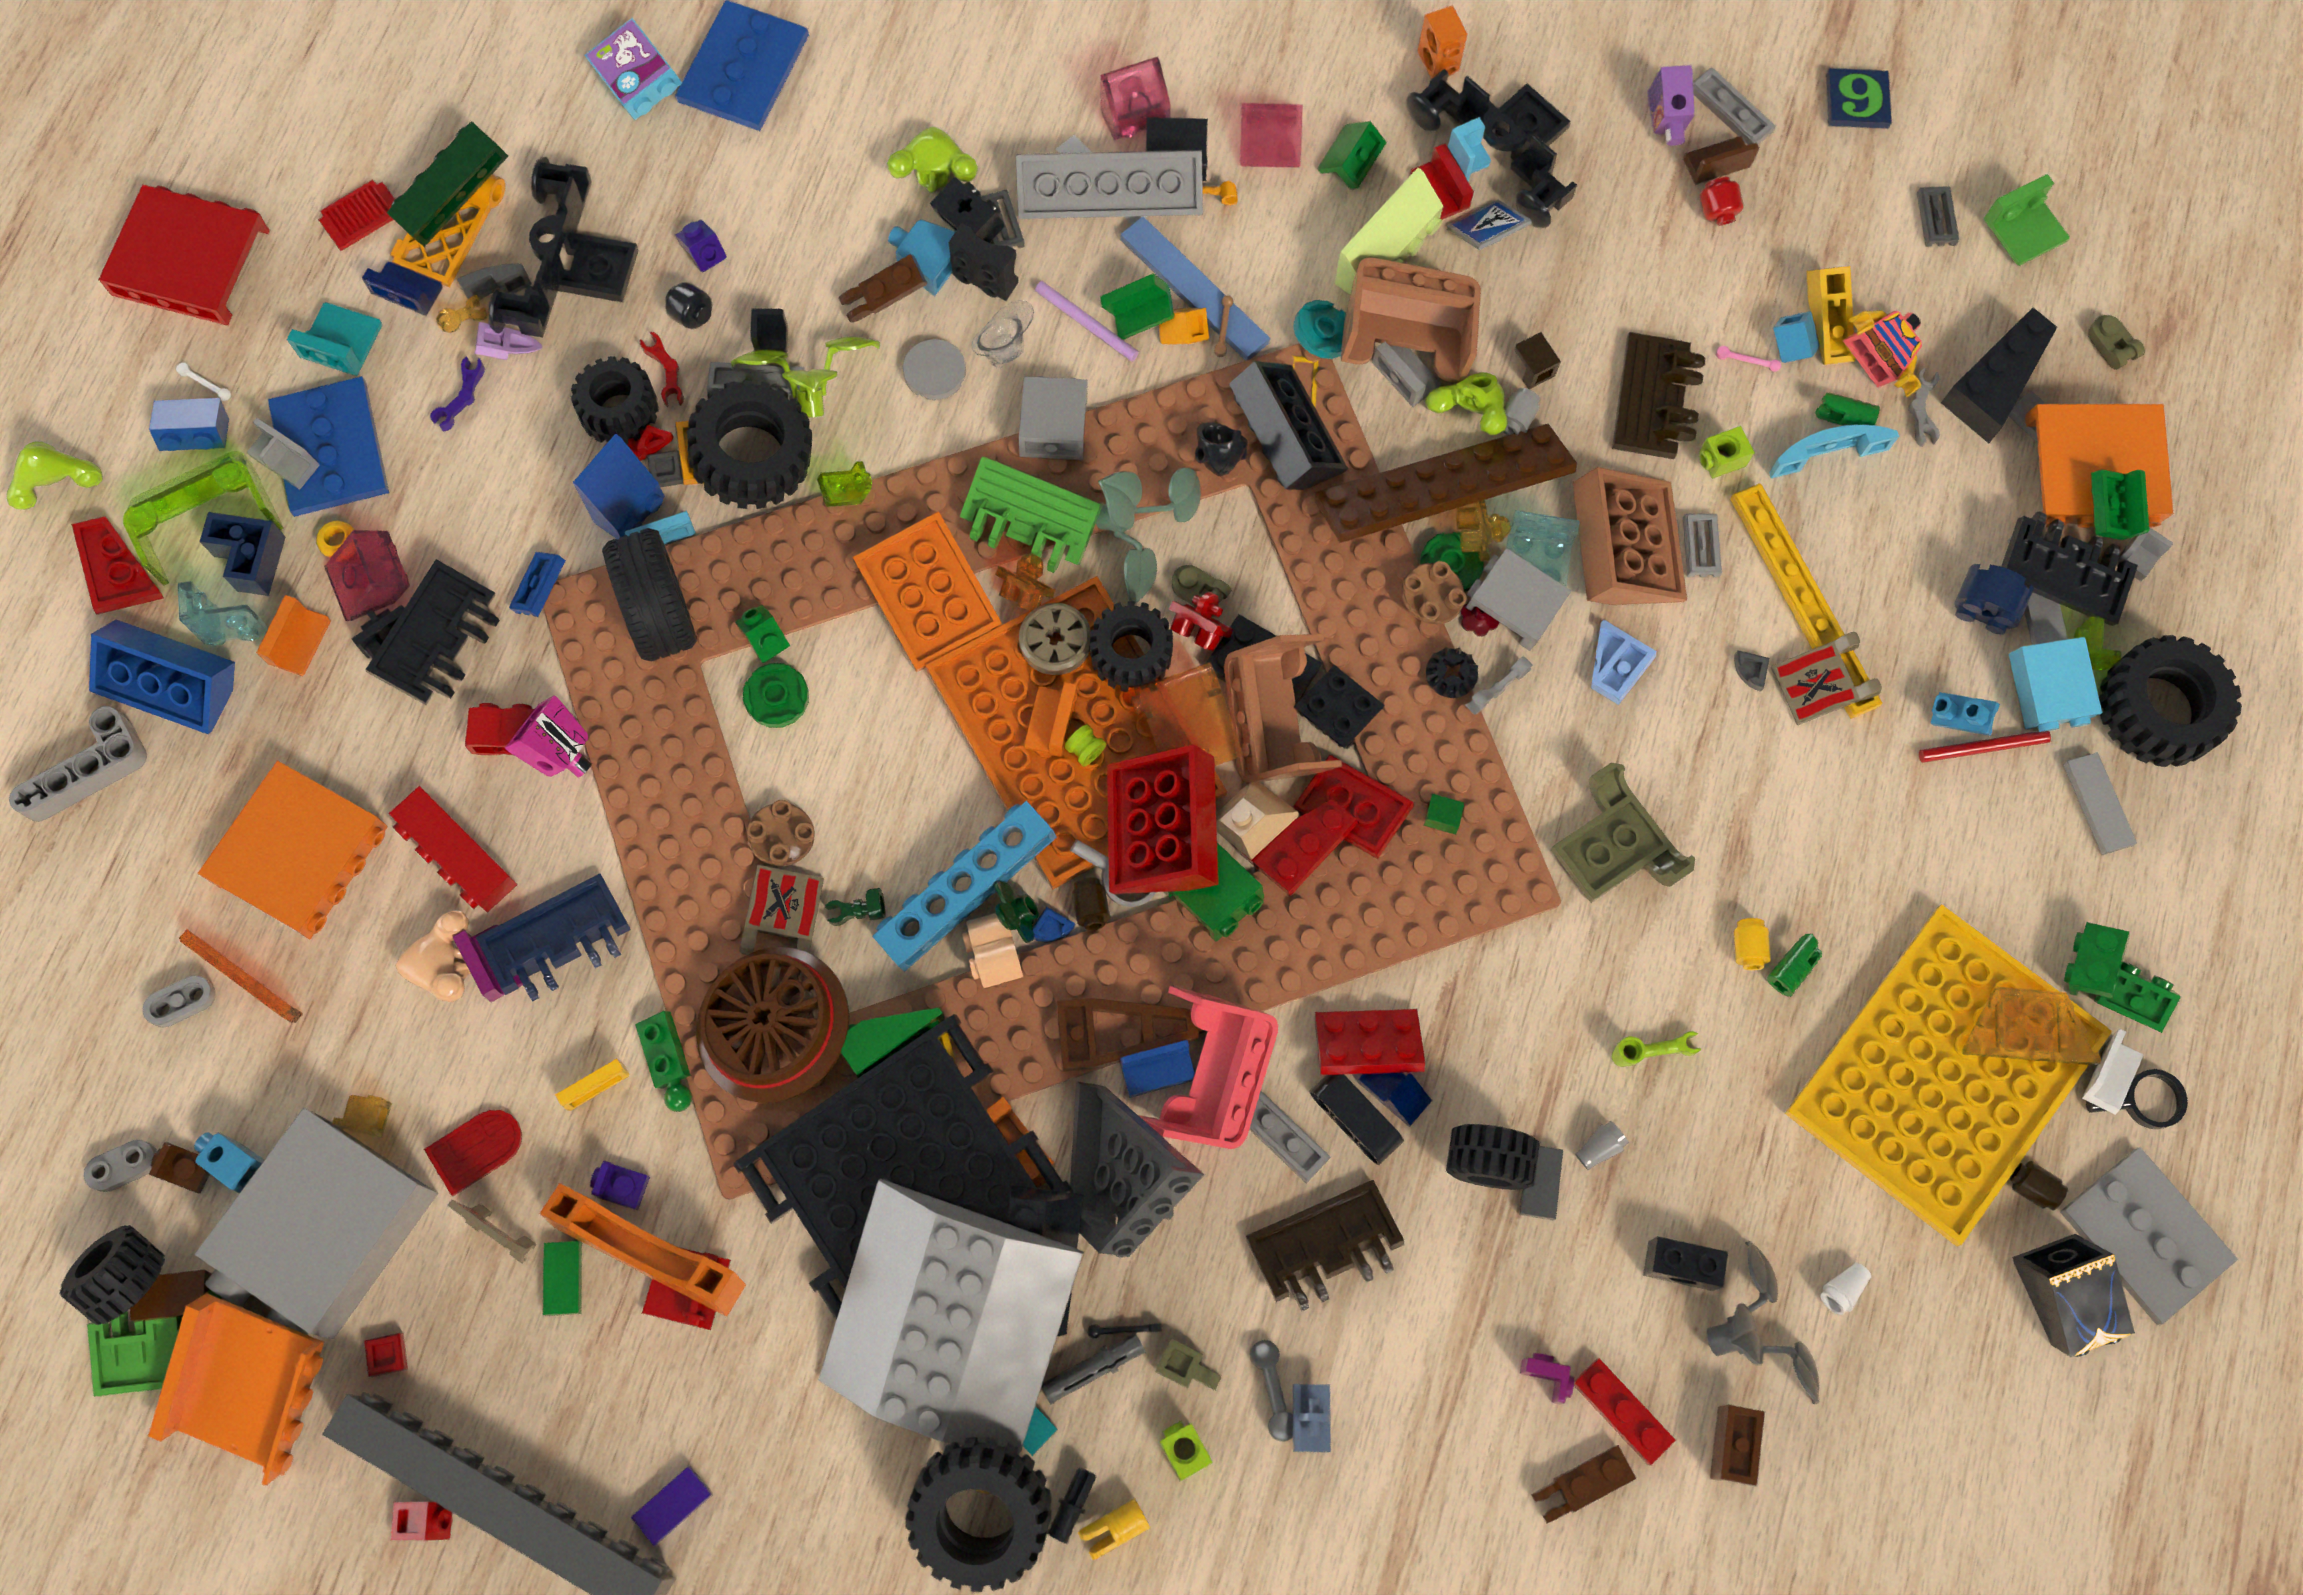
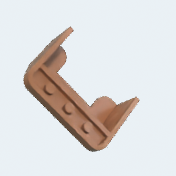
(1413, 311)

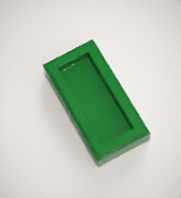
(562, 1278)

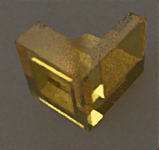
(365, 1115)

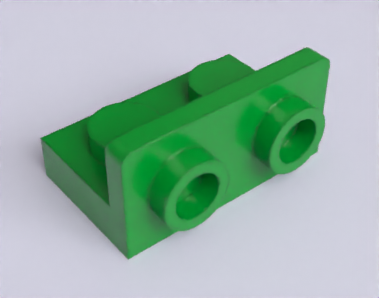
(2141, 998)

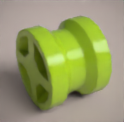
(1085, 745)

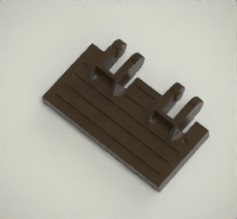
(1651, 400)
(1324, 1239)

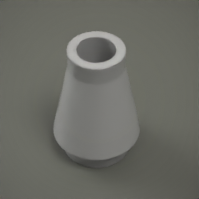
(1602, 1145)

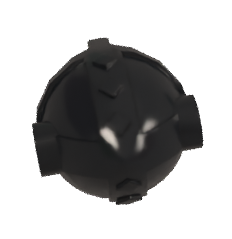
(1220, 447)

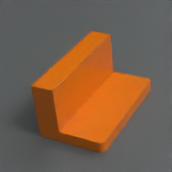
(293, 637)
(1051, 719)

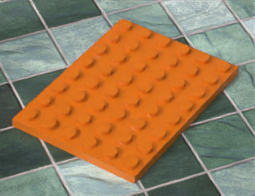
(992, 702)

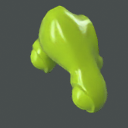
(933, 159)
(1476, 393)
(42, 466)

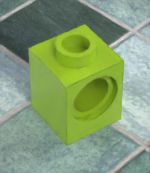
(1734, 443)
(1198, 1461)

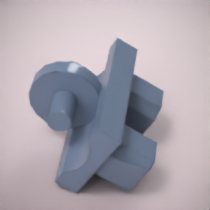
(1311, 1418)

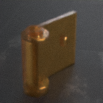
(1189, 711)

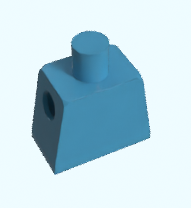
(931, 249)
(227, 1160)

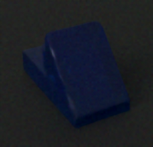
(1398, 1093)

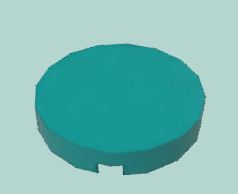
(1320, 328)

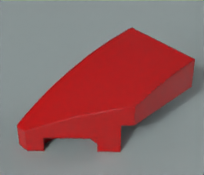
(651, 441)

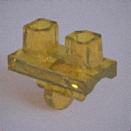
(1484, 531)

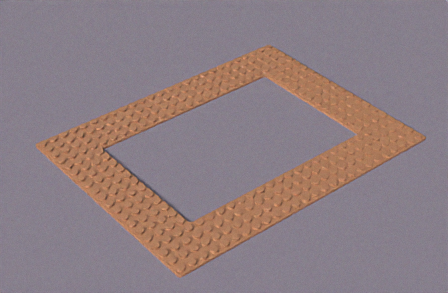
(686, 820)

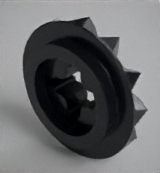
(1452, 686)

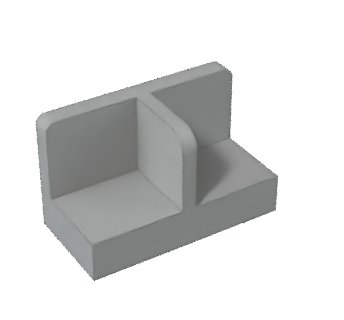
(282, 456)

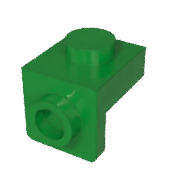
(762, 633)

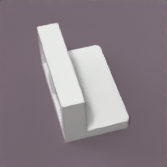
(2113, 1075)

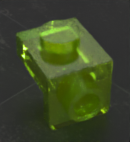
(845, 487)
(2093, 632)

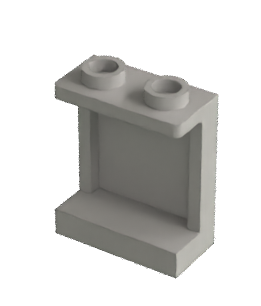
(1053, 418)
(1518, 596)

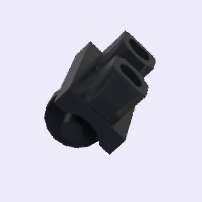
(376, 630)

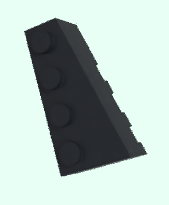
(1996, 381)

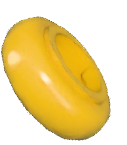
(327, 531)

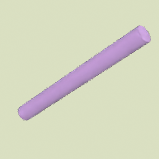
(1086, 321)

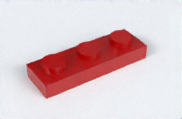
(1624, 1412)

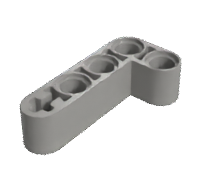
(40, 795)

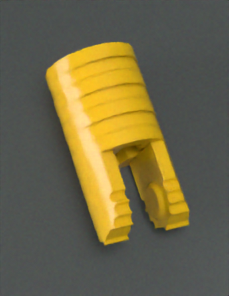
(1123, 1524)

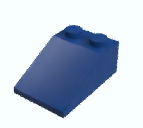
(618, 489)

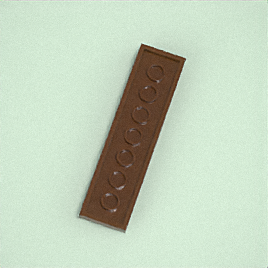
(1444, 482)

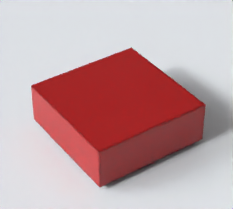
(385, 1355)

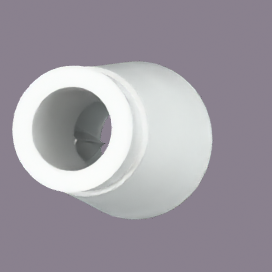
(1845, 1289)

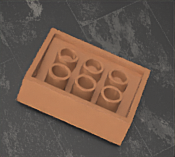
(1628, 539)

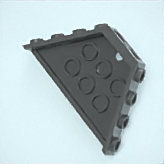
(1122, 1172)

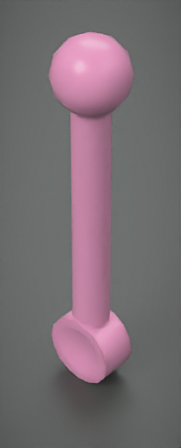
(1724, 352)

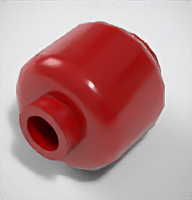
(1721, 201)

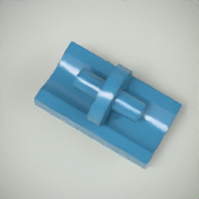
(1964, 713)

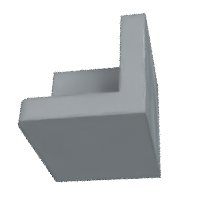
(2145, 552)

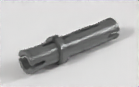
(1094, 1367)

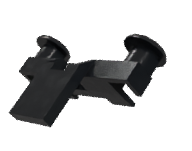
(1521, 125)
(599, 264)

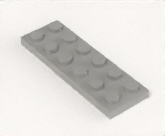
(1109, 184)

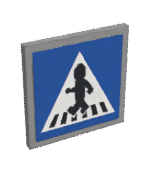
(1489, 224)

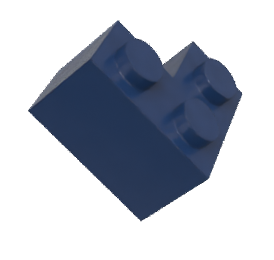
(250, 547)

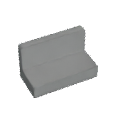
(1405, 372)

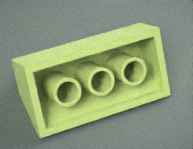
(1394, 229)

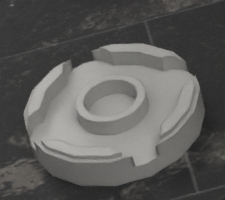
(934, 369)

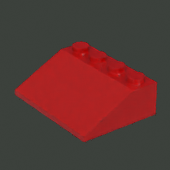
(1162, 822)

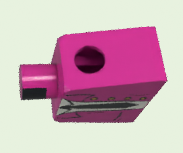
(551, 740)

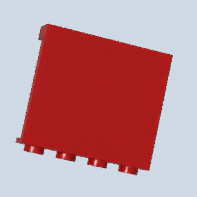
(181, 253)

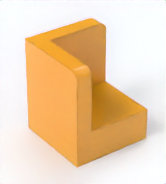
(1186, 327)

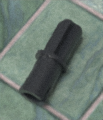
(1072, 1505)

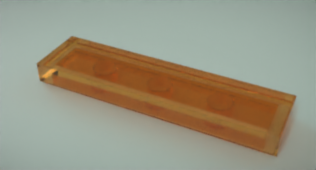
(240, 976)

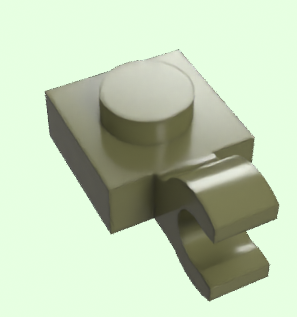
(1182, 1365)

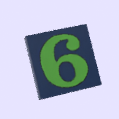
(1858, 98)

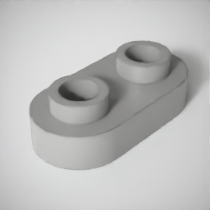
(180, 1000)
(119, 1166)

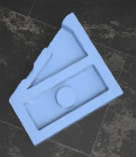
(1619, 662)

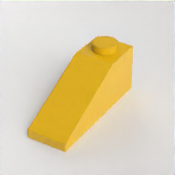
(1831, 309)

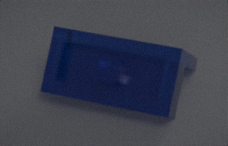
(403, 287)

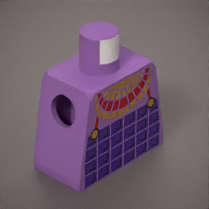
(1672, 102)

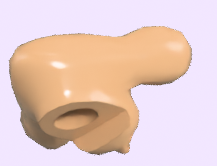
(435, 962)

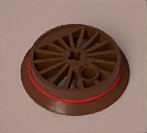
(754, 1033)

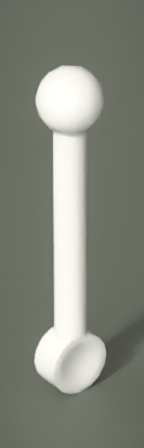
(184, 370)

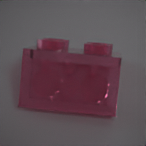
(1271, 135)

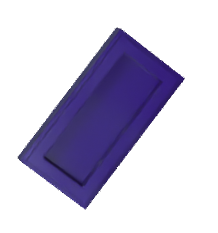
(671, 1506)

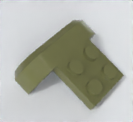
(1618, 841)

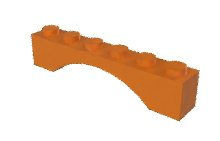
(666, 1263)

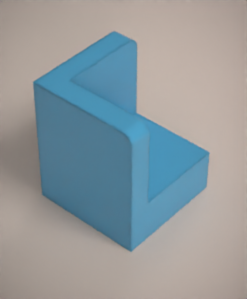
(1796, 337)

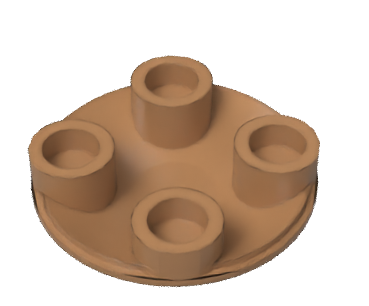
(1433, 593)
(780, 834)

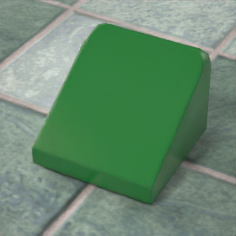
(1444, 814)

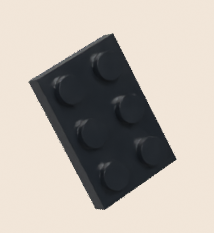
(1247, 634)

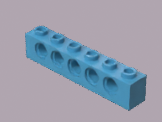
(960, 904)

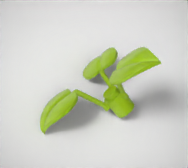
(809, 393)

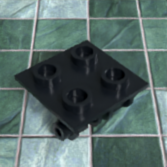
(1176, 135)
(1339, 707)

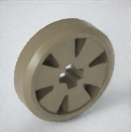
(1045, 622)

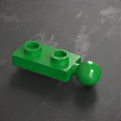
(665, 1059)

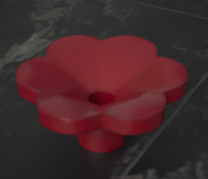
(1477, 622)

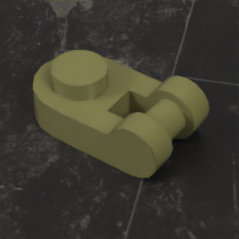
(2108, 332)
(1191, 581)

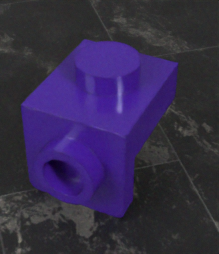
(701, 244)

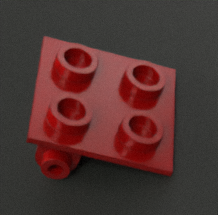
(675, 1306)

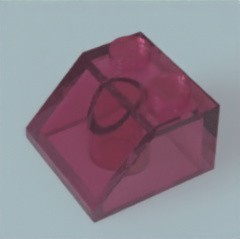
(1132, 96)
(366, 573)

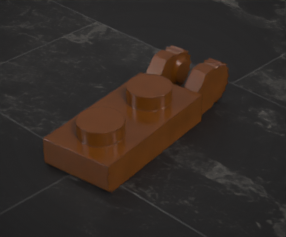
(885, 288)
(1587, 1482)

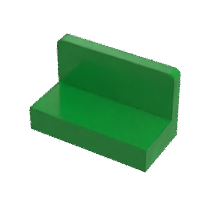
(1353, 153)
(1139, 305)

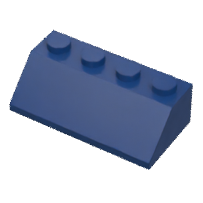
(160, 675)

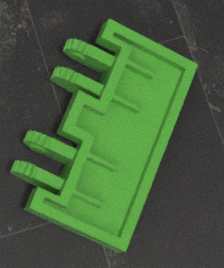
(1034, 509)
(134, 1358)

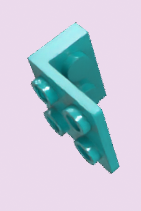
(337, 339)

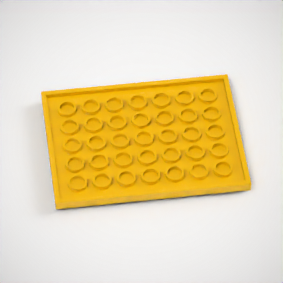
(1914, 1109)

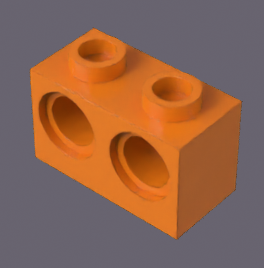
(1442, 41)

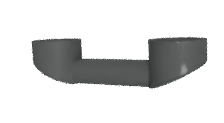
(1264, 1357)

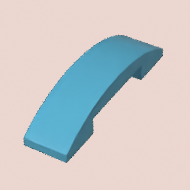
(1866, 438)

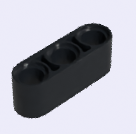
(1357, 1117)

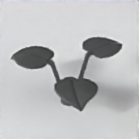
(1742, 1335)

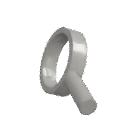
(1102, 862)

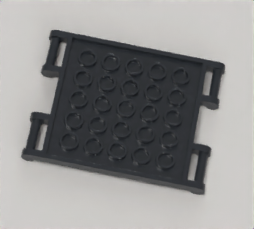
(898, 1123)

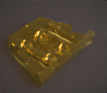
(2030, 1027)

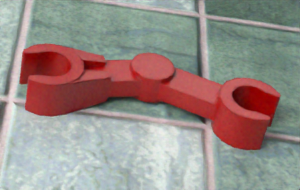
(670, 365)

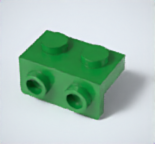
(2120, 504)
(2097, 961)

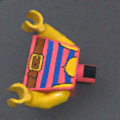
(1887, 347)

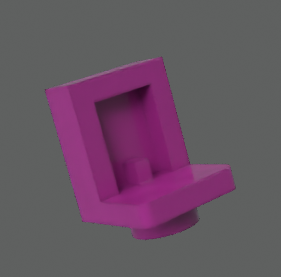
(1543, 1367)

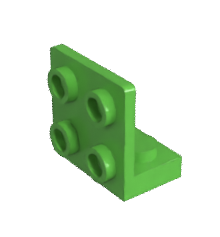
(2025, 221)

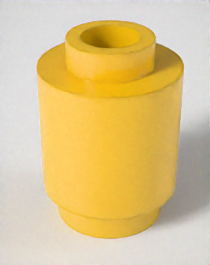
(1752, 944)

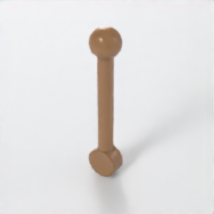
(1220, 348)

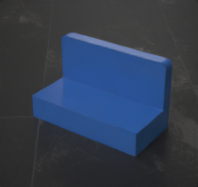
(1157, 1068)

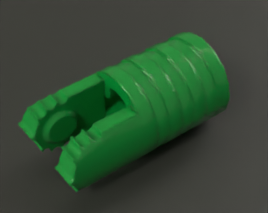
(1847, 411)
(1795, 965)

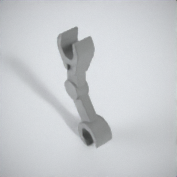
(1917, 408)
(1483, 697)

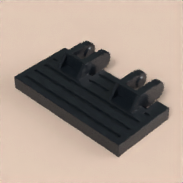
(2070, 571)
(430, 628)

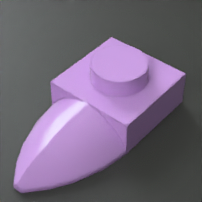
(504, 343)

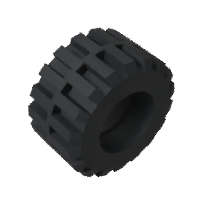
(609, 380)
(1124, 622)
(1493, 1156)
(112, 1275)

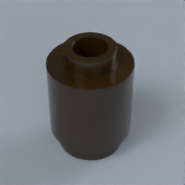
(1090, 903)
(2038, 1185)

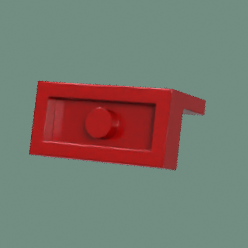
(1447, 181)

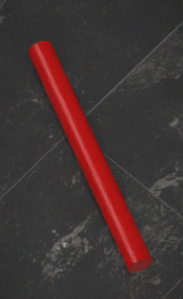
(1984, 746)

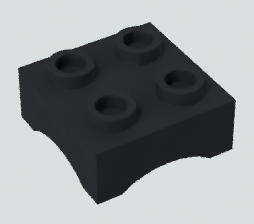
(983, 263)

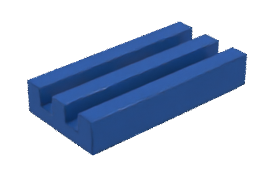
(537, 584)

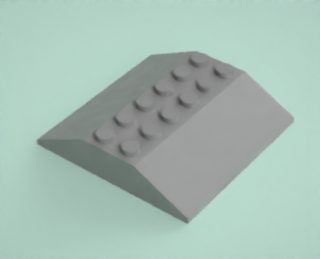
(948, 1319)

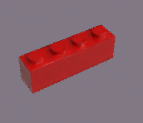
(452, 849)

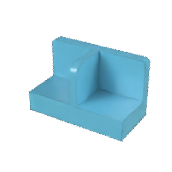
(1467, 147)

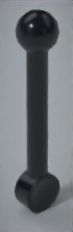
(1095, 1331)

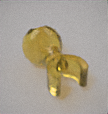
(450, 319)

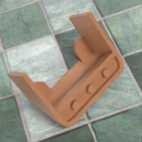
(1264, 709)

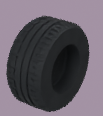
(649, 594)

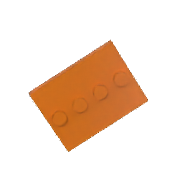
(927, 590)

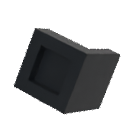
(769, 329)

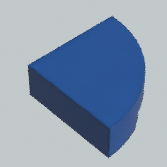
(1052, 926)

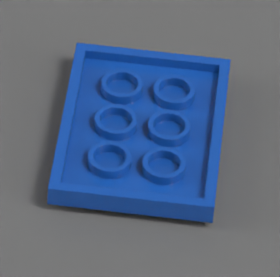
(742, 65)
(341, 435)

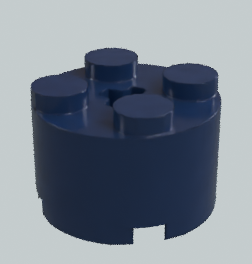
(1993, 598)

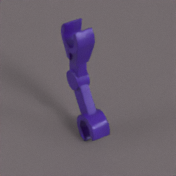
(464, 398)

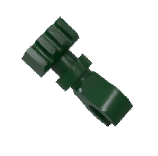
(873, 906)

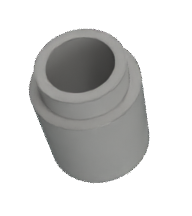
(1521, 410)

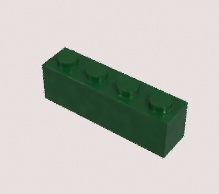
(447, 183)

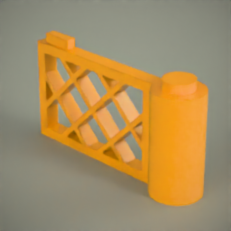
(484, 199)

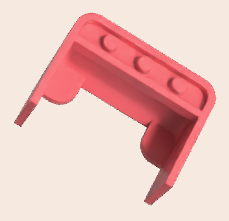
(1226, 1076)

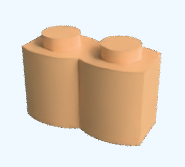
(993, 951)

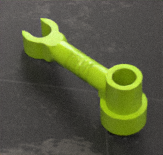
(1638, 1050)

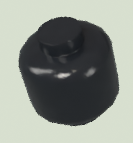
(688, 305)

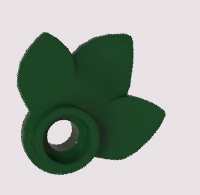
(1016, 911)

